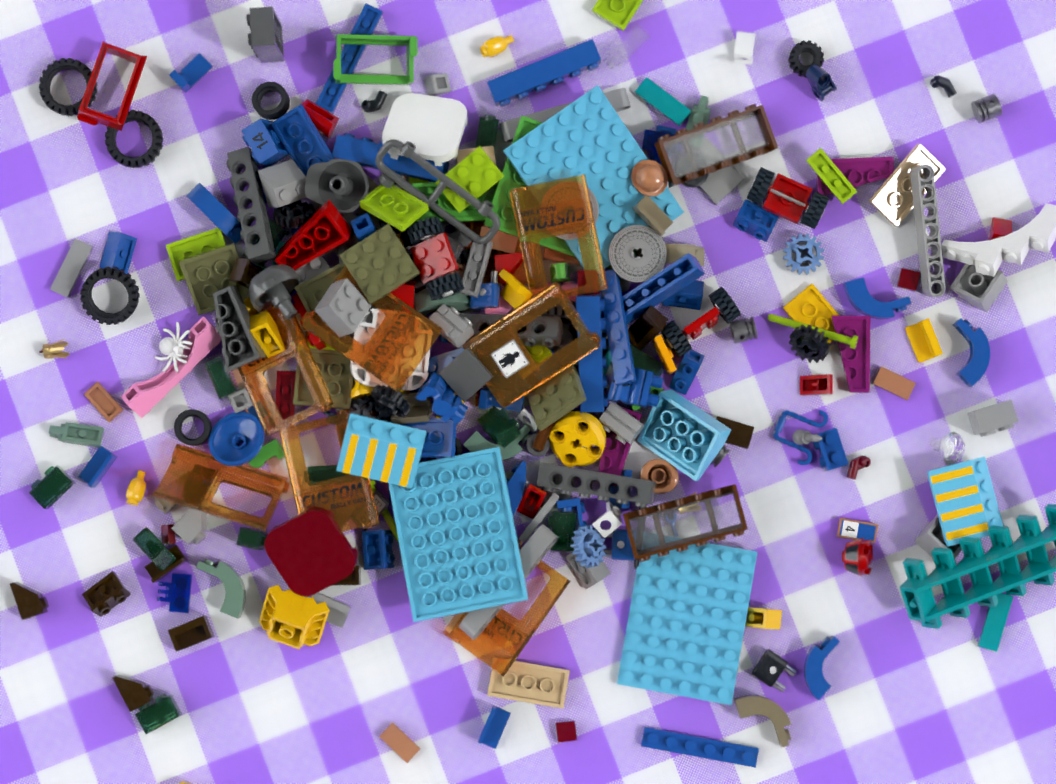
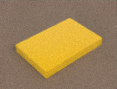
(812, 309)

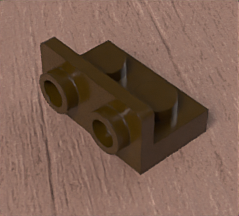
(106, 594)

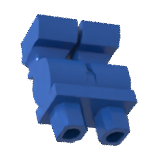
(639, 391)
(446, 400)

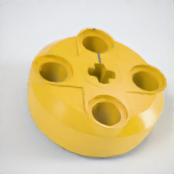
(577, 439)

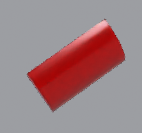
(322, 119)

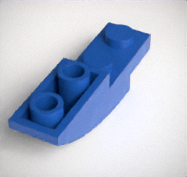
(516, 485)

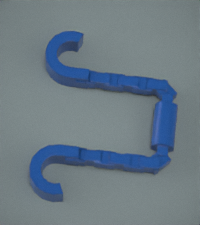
(780, 424)

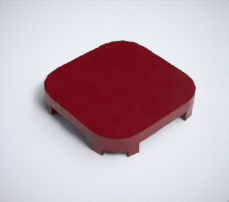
(311, 551)

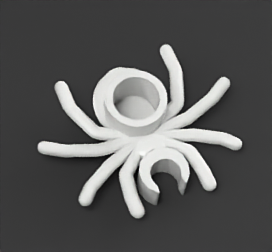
(173, 347)

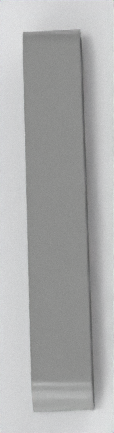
(617, 98)
(922, 223)
(531, 555)

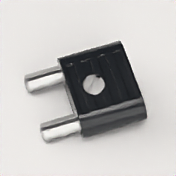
(770, 668)

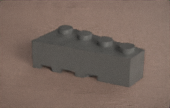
(234, 322)

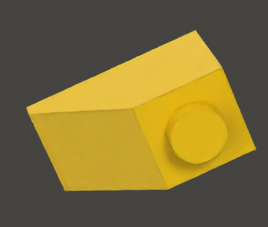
(266, 333)
(763, 618)

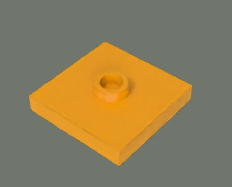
(665, 354)

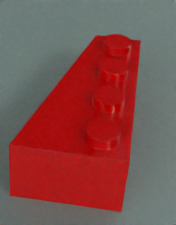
(317, 236)

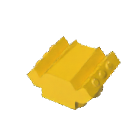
(293, 618)

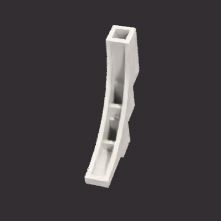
(989, 254)

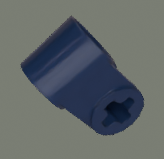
(820, 81)

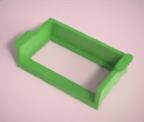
(348, 39)

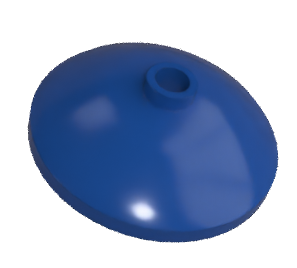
(232, 431)

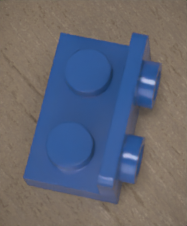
(755, 220)
(831, 450)
(378, 549)

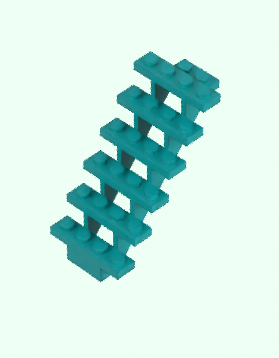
(917, 588)

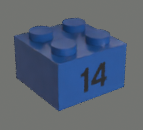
(264, 142)

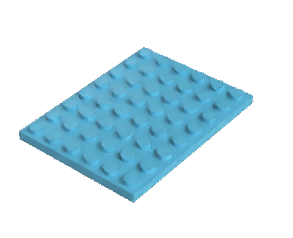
(592, 142)
(458, 536)
(688, 622)

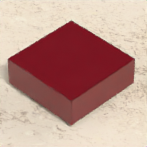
(908, 279)
(168, 534)
(566, 731)

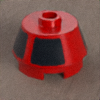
(858, 556)

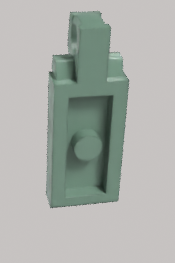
(699, 113)
(78, 434)

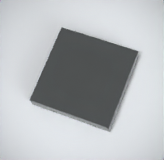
(466, 374)

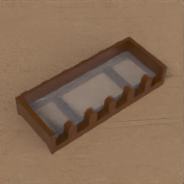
(716, 144)
(685, 522)

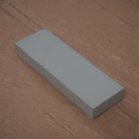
(71, 268)
(476, 268)
(539, 517)

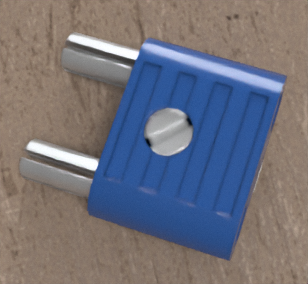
(488, 294)
(620, 546)

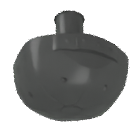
(339, 181)
(275, 287)

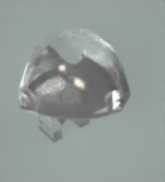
(950, 447)

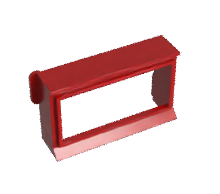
(94, 117)

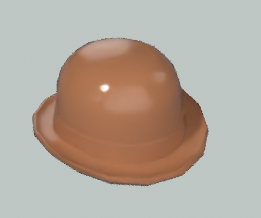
(649, 177)
(662, 473)

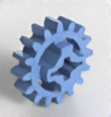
(811, 259)
(588, 546)

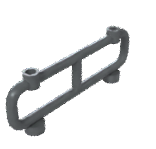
(389, 177)

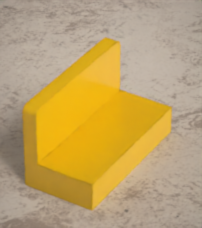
(514, 291)
(923, 340)

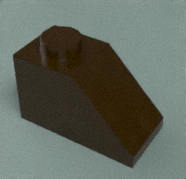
(29, 602)
(133, 692)

